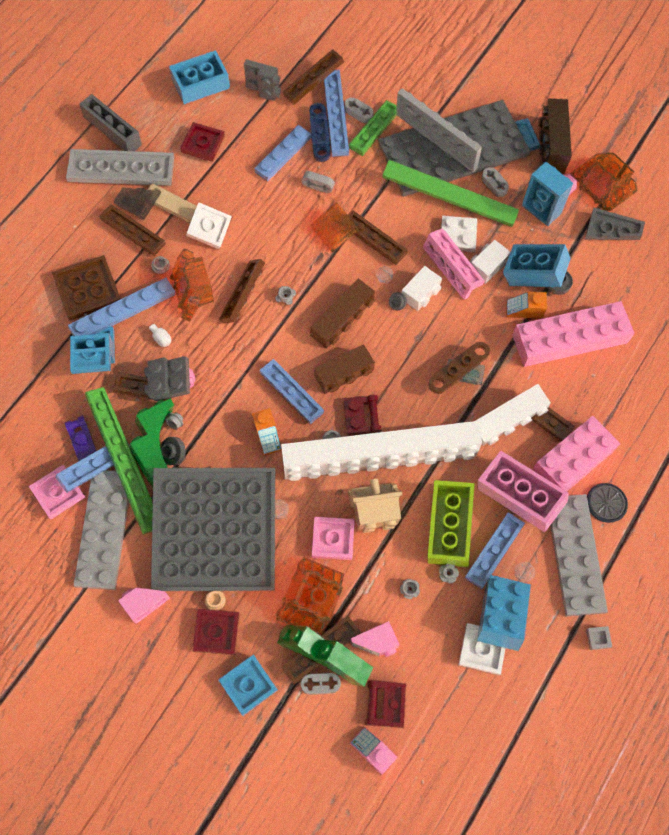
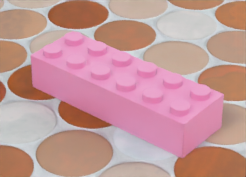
(572, 333)

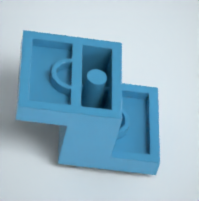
(92, 352)

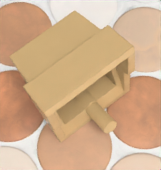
(376, 506)

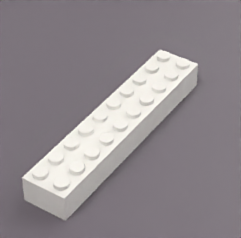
(381, 450)

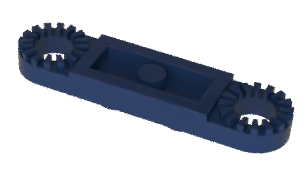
(319, 132)

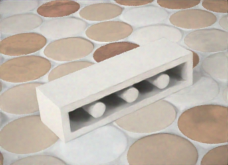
(513, 413)

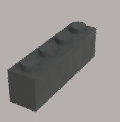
(110, 124)

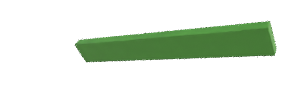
(450, 193)
(122, 457)

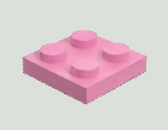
(52, 495)
(333, 538)

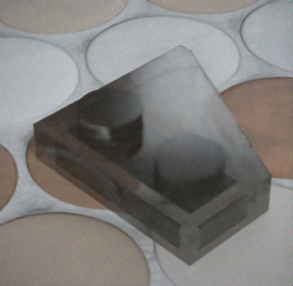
(137, 200)

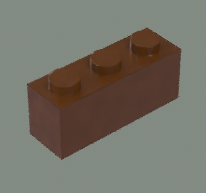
(344, 369)

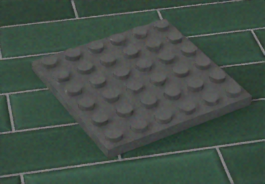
(213, 529)

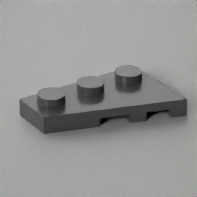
(612, 226)

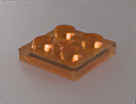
(334, 227)

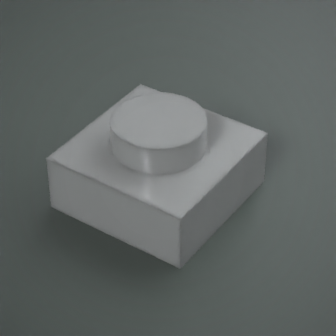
(599, 638)

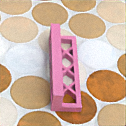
(454, 261)

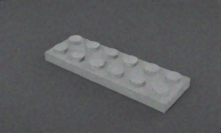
(438, 130)
(120, 167)
(102, 533)
(578, 559)

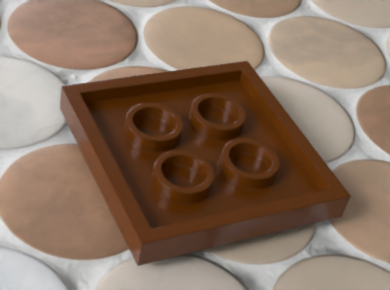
(86, 287)

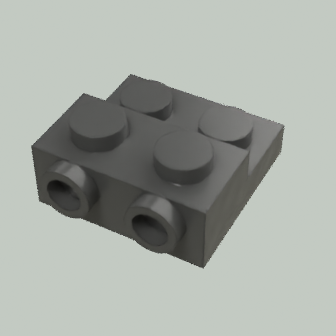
(263, 79)
(167, 378)

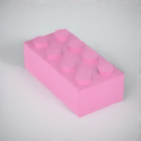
(577, 454)
(523, 491)

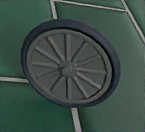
(607, 502)

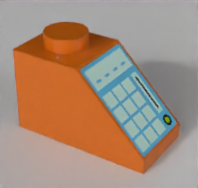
(527, 305)
(266, 431)

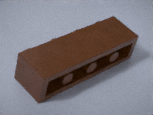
(342, 313)

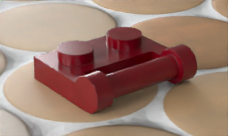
(356, 416)
(392, 704)

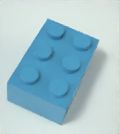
(199, 77)
(547, 193)
(537, 265)
(504, 613)

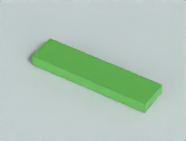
(373, 128)

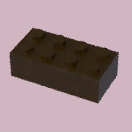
(555, 134)

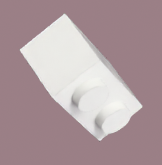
(490, 260)
(422, 288)

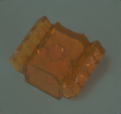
(606, 180)
(191, 283)
(311, 596)

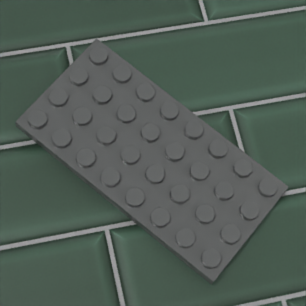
(487, 125)

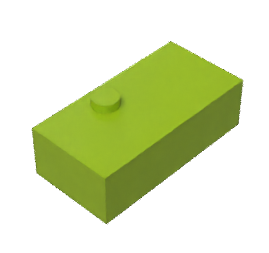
(451, 523)

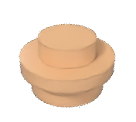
(215, 600)

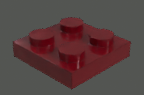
(202, 141)
(216, 632)

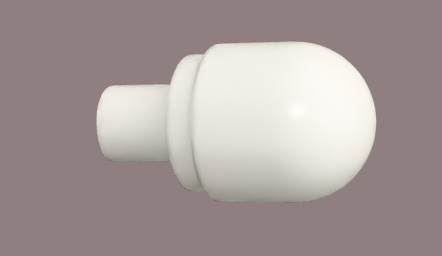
(160, 336)

